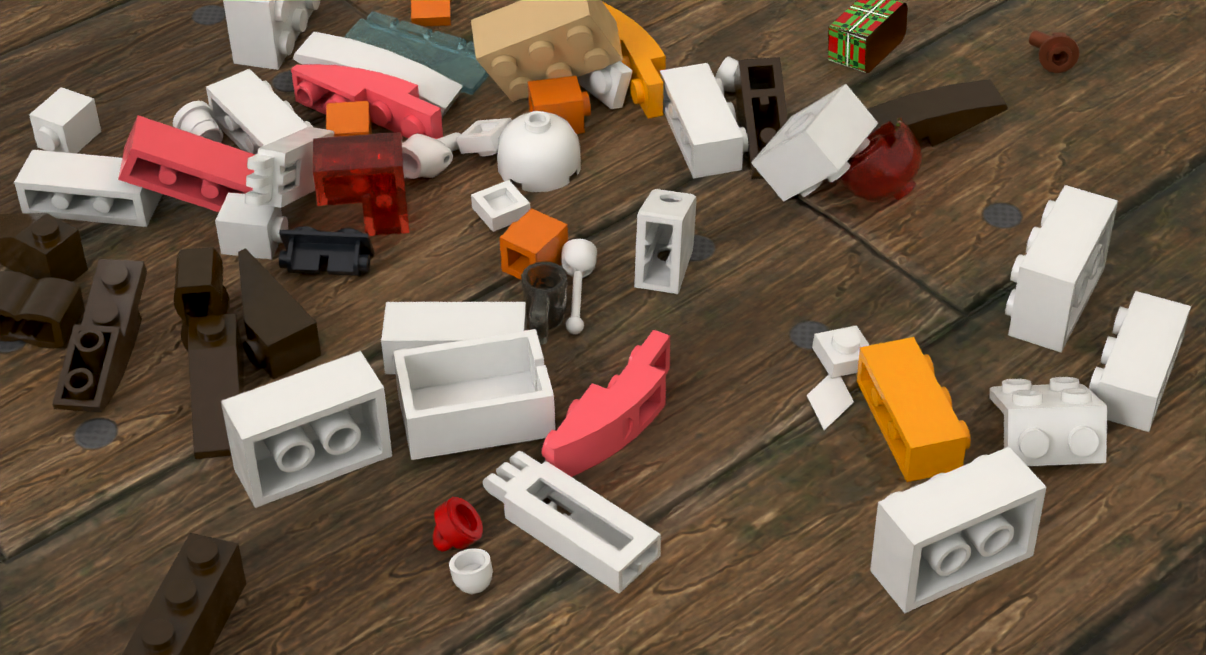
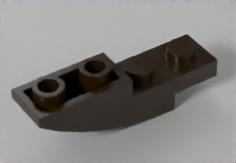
(104, 340)

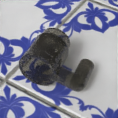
(545, 297)

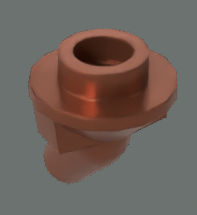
(1056, 52)

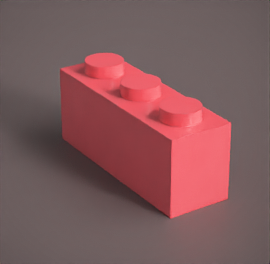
(183, 164)

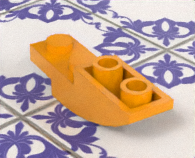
(646, 60)

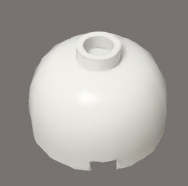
(539, 152)

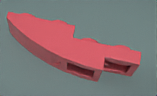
(391, 100)
(615, 415)

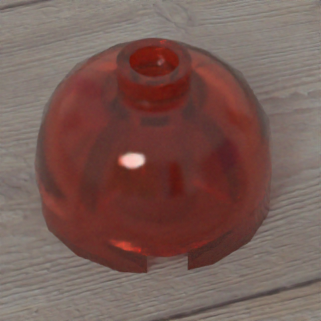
(886, 164)

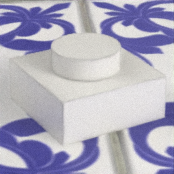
(482, 137)
(500, 205)
(839, 350)

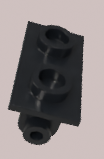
(346, 251)

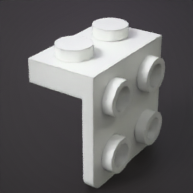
(1052, 421)

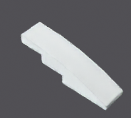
(342, 51)

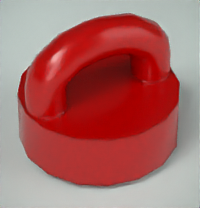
(456, 525)

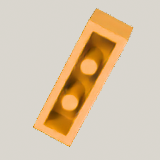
(912, 409)

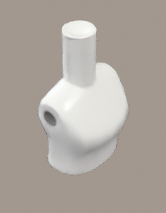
(427, 155)

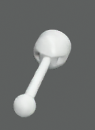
(578, 261)

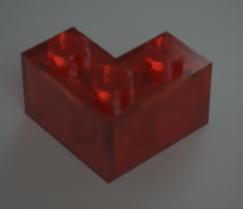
(367, 172)

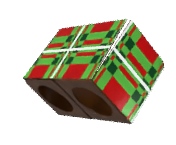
(869, 33)

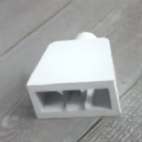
(664, 224)

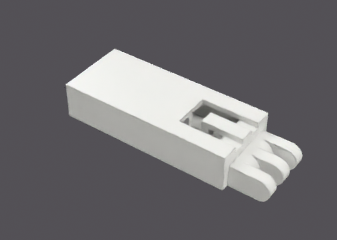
(275, 183)
(596, 534)

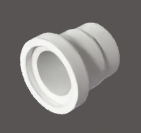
(198, 119)

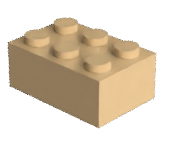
(544, 42)

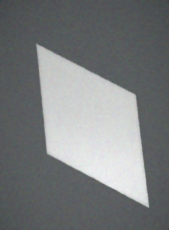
(830, 400)

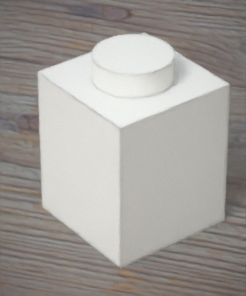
(65, 122)
(249, 227)

